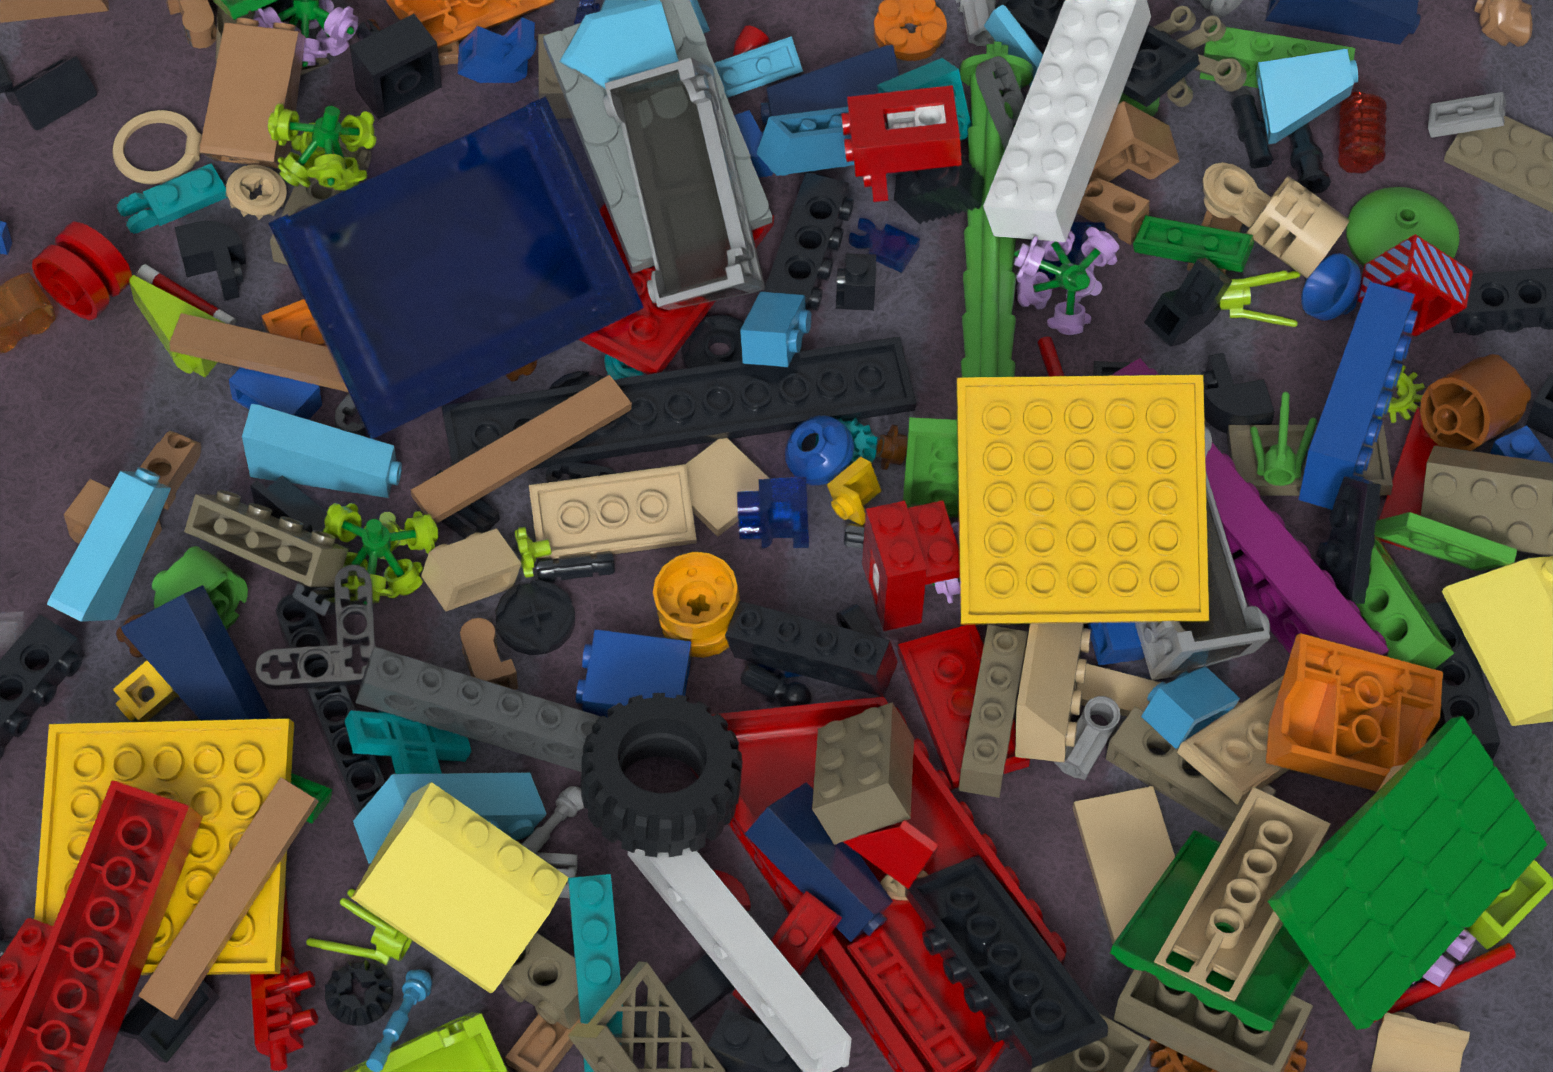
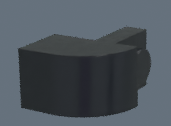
(210, 248)
(1191, 307)
(1233, 403)

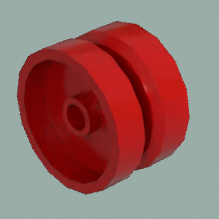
(82, 270)

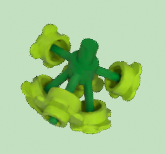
(318, 146)
(379, 541)

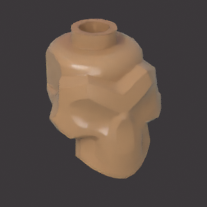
(1505, 21)

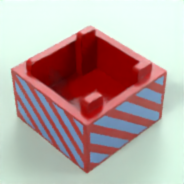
(1420, 268)

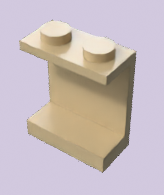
(1418, 1045)

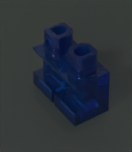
(775, 511)

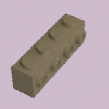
(266, 539)

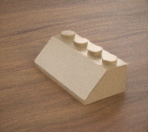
(1049, 690)

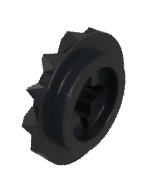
(348, 1008)

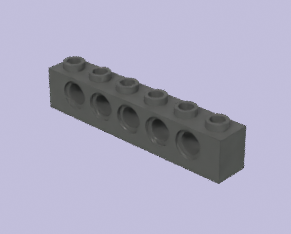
(475, 708)

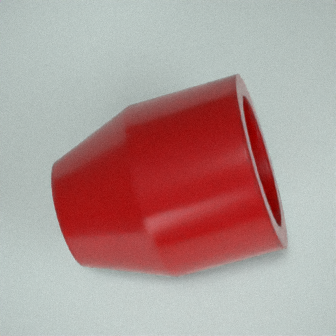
(750, 39)

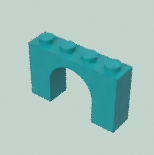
(595, 947)

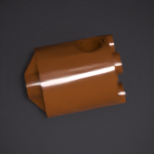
(1474, 403)

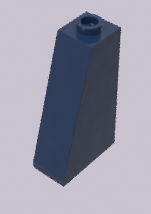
(1367, 19)
(831, 85)
(197, 658)
(808, 857)

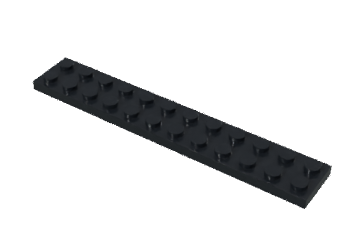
(706, 403)

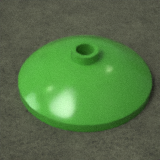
(1379, 225)

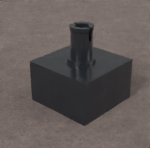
(394, 64)

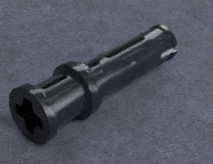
(1308, 160)

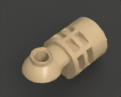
(1288, 224)

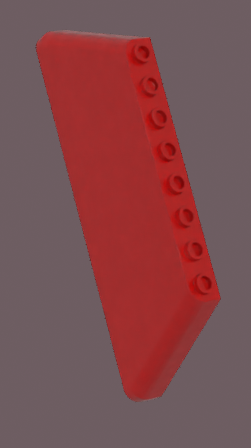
(781, 756)

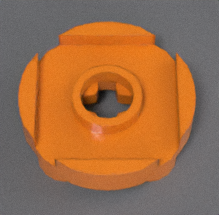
(916, 45)

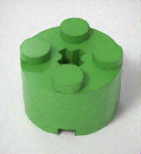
(199, 569)

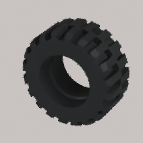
(653, 819)

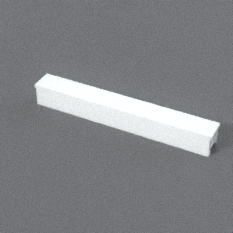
(748, 959)

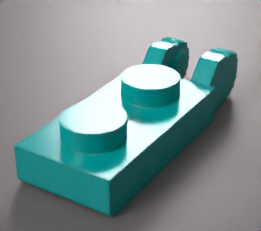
(173, 199)

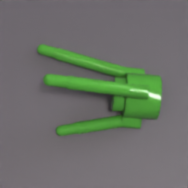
(1280, 464)

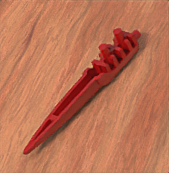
(275, 1011)

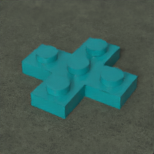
(410, 744)

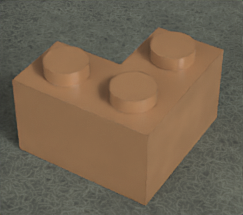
(1136, 144)

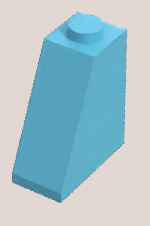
(1302, 89)

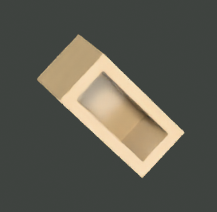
(470, 569)

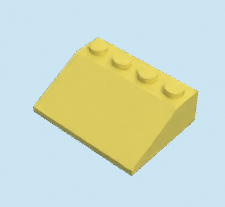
(1511, 634)
(459, 886)

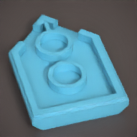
(621, 42)

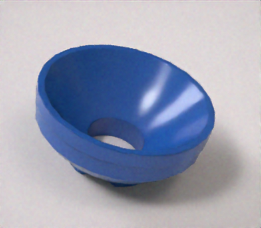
(1332, 288)
(829, 456)

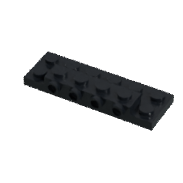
(1157, 65)
(1003, 964)

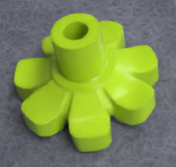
(530, 550)

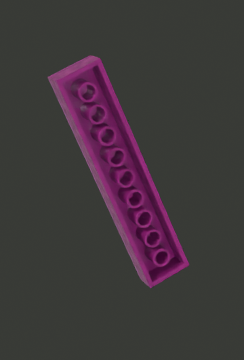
(1274, 566)

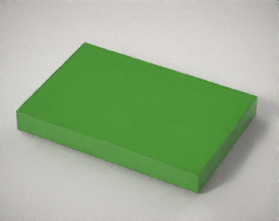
(1444, 542)

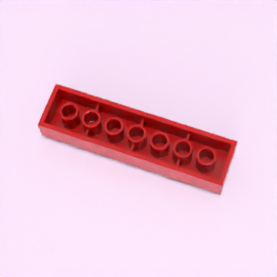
(102, 933)

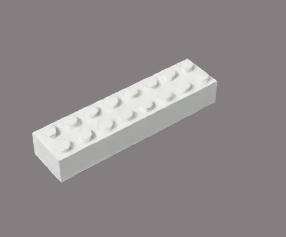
(1065, 118)

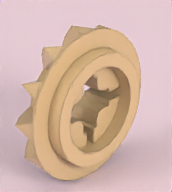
(247, 180)

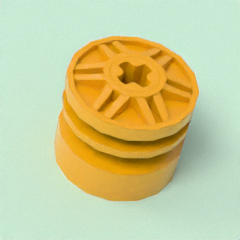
(699, 587)

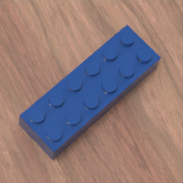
(1359, 393)

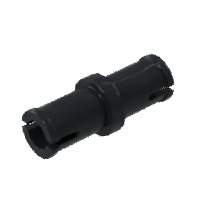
(1252, 131)

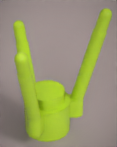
(1239, 295)
(388, 940)

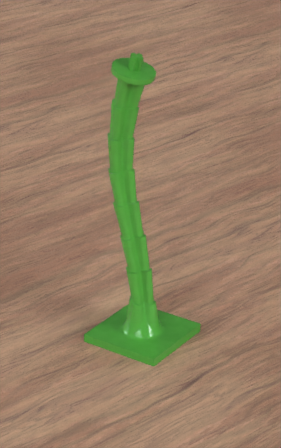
(989, 300)

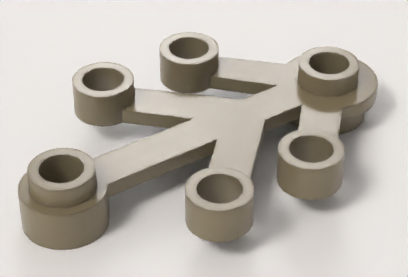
(1229, 82)

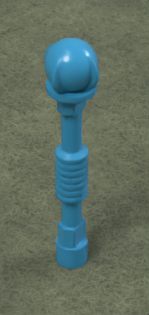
(415, 989)

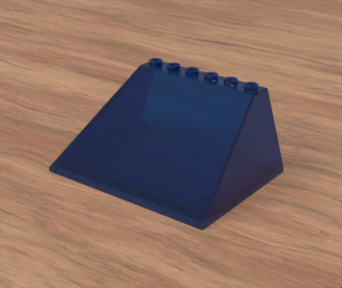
(457, 267)

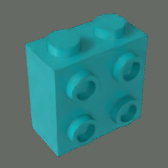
(931, 75)

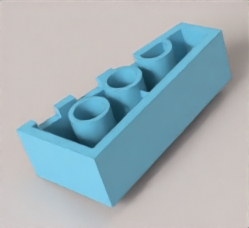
(500, 798)

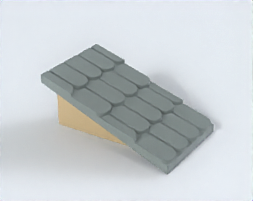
(606, 143)

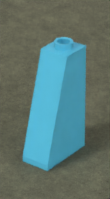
(317, 454)
(111, 548)

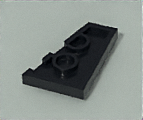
(1352, 537)

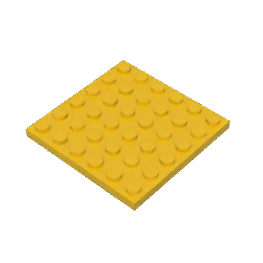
(1082, 499)
(210, 765)

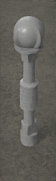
(567, 805)

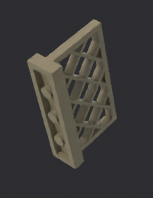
(604, 1050)

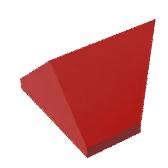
(897, 851)

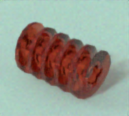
(1362, 132)

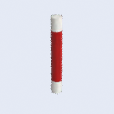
(164, 283)

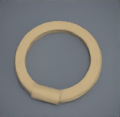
(157, 177)

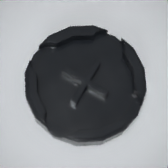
(535, 617)

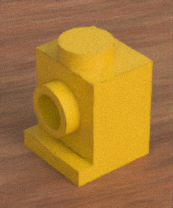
(131, 691)

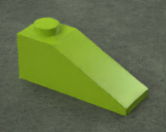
(162, 314)

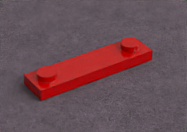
(1409, 474)
(910, 1003)

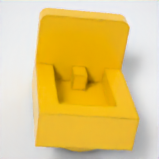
(853, 490)

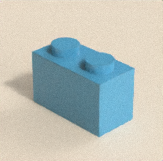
(774, 329)
(1188, 705)

